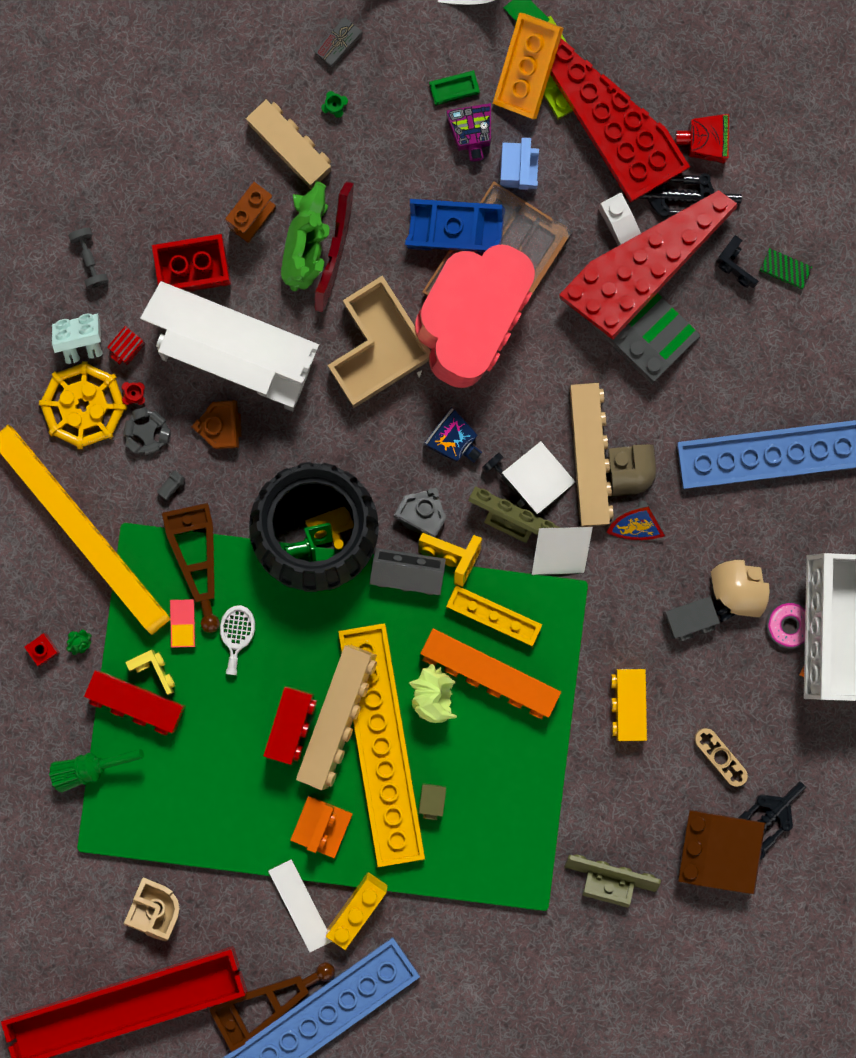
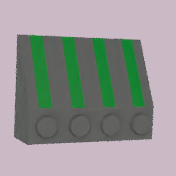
(653, 338)

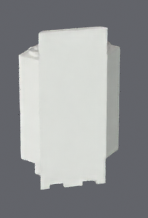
(230, 344)

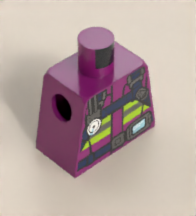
(471, 129)

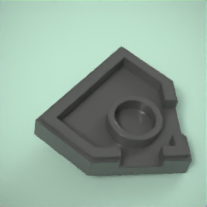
(421, 512)

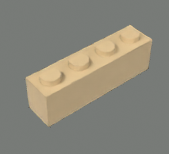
(289, 144)

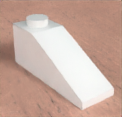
(619, 219)

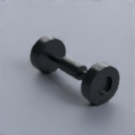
(493, 463)

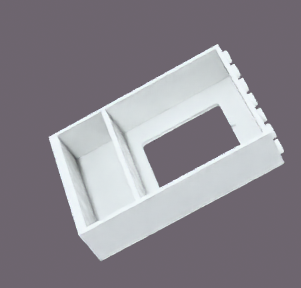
(830, 627)

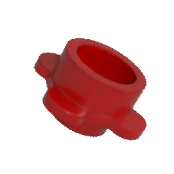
(138, 388)

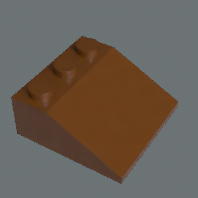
(721, 852)

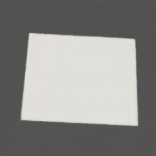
(538, 477)
(561, 550)

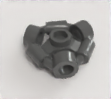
(146, 431)

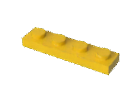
(494, 615)

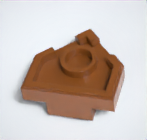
(220, 425)

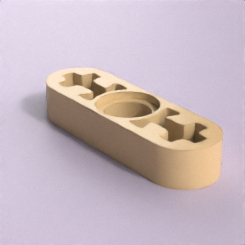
(714, 739)

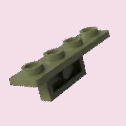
(508, 517)
(609, 882)

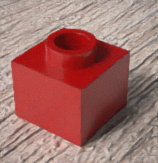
(49, 649)

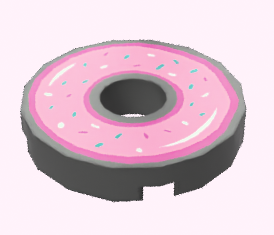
(775, 623)

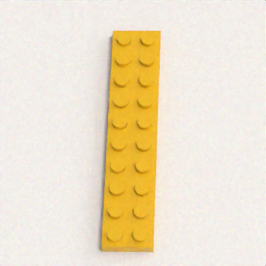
(385, 755)

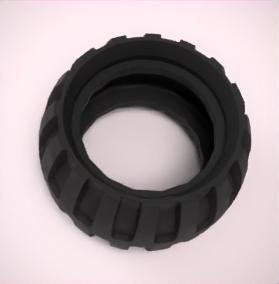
(297, 482)

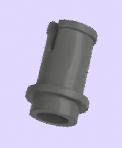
(171, 485)

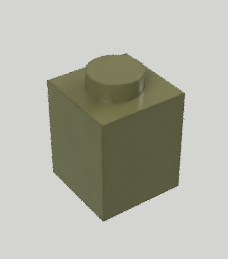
(432, 801)

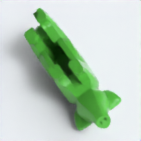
(304, 240)

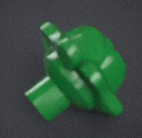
(78, 642)

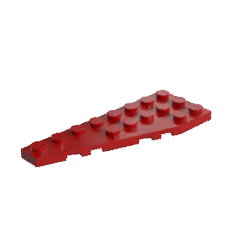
(626, 137)
(629, 276)

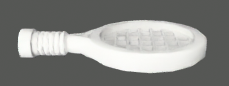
(232, 662)

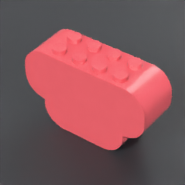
(472, 311)

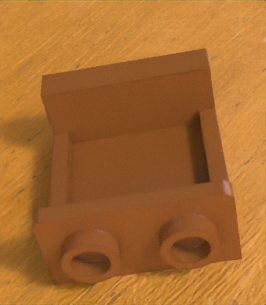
(250, 212)

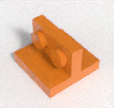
(321, 827)

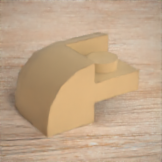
(740, 588)
(153, 910)

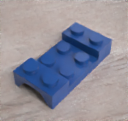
(454, 225)

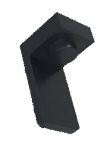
(727, 266)

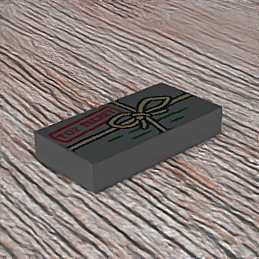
(338, 42)

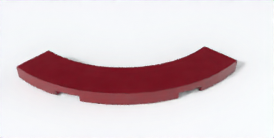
(336, 249)

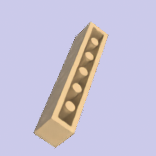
(589, 455)
(337, 717)

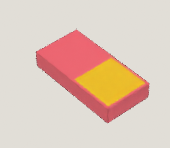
(182, 623)

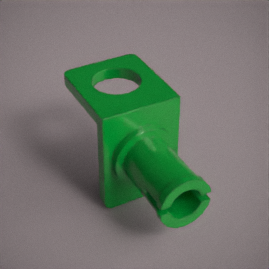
(307, 546)

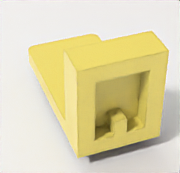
(142, 662)

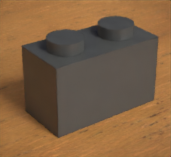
(691, 618)

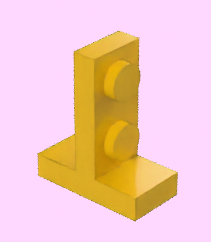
(455, 556)

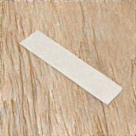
(300, 905)

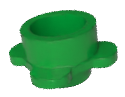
(331, 98)

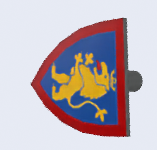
(636, 524)

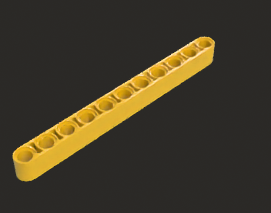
(81, 531)

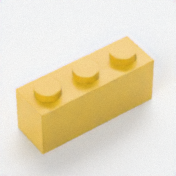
(629, 704)
(356, 910)

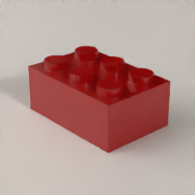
(192, 263)
(290, 725)

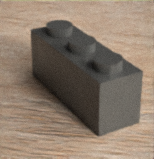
(407, 571)

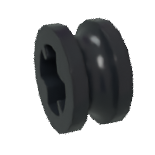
(724, 613)

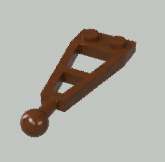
(188, 520)
(232, 1025)

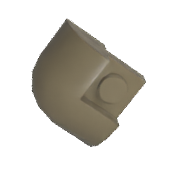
(631, 469)

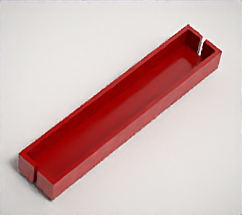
(125, 1006)

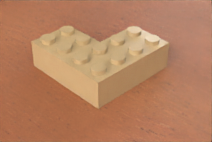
(390, 344)

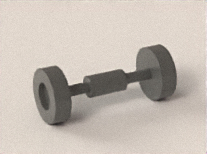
(80, 236)

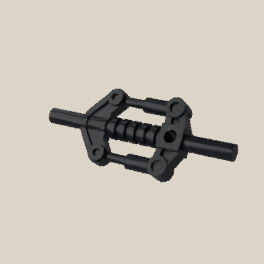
(659, 195)
(780, 808)

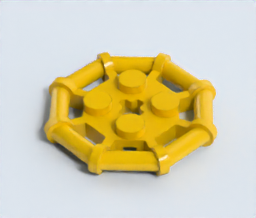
(94, 411)

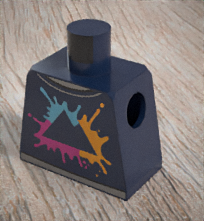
(453, 438)

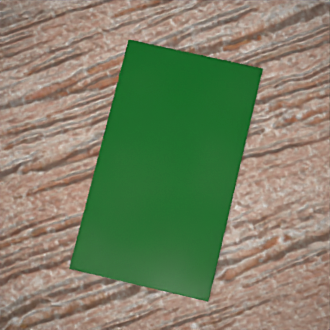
(524, 6)

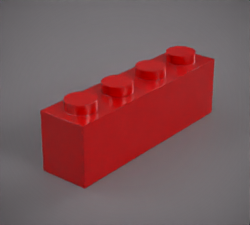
(134, 701)

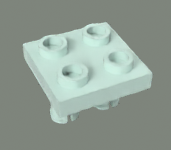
(75, 333)

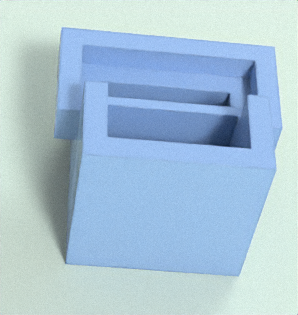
(519, 165)

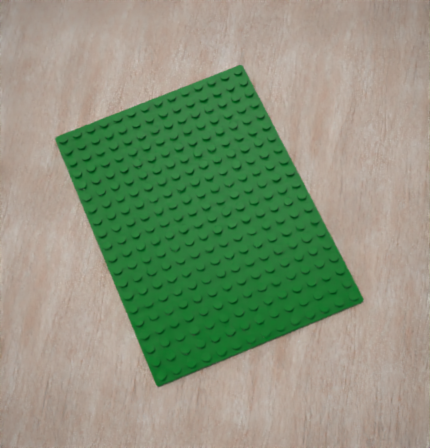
(224, 806)

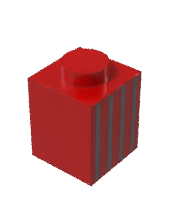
(125, 346)

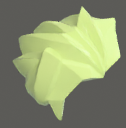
(433, 695)

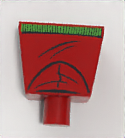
(707, 138)

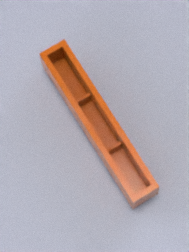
(491, 673)

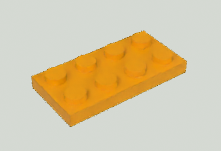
(527, 65)

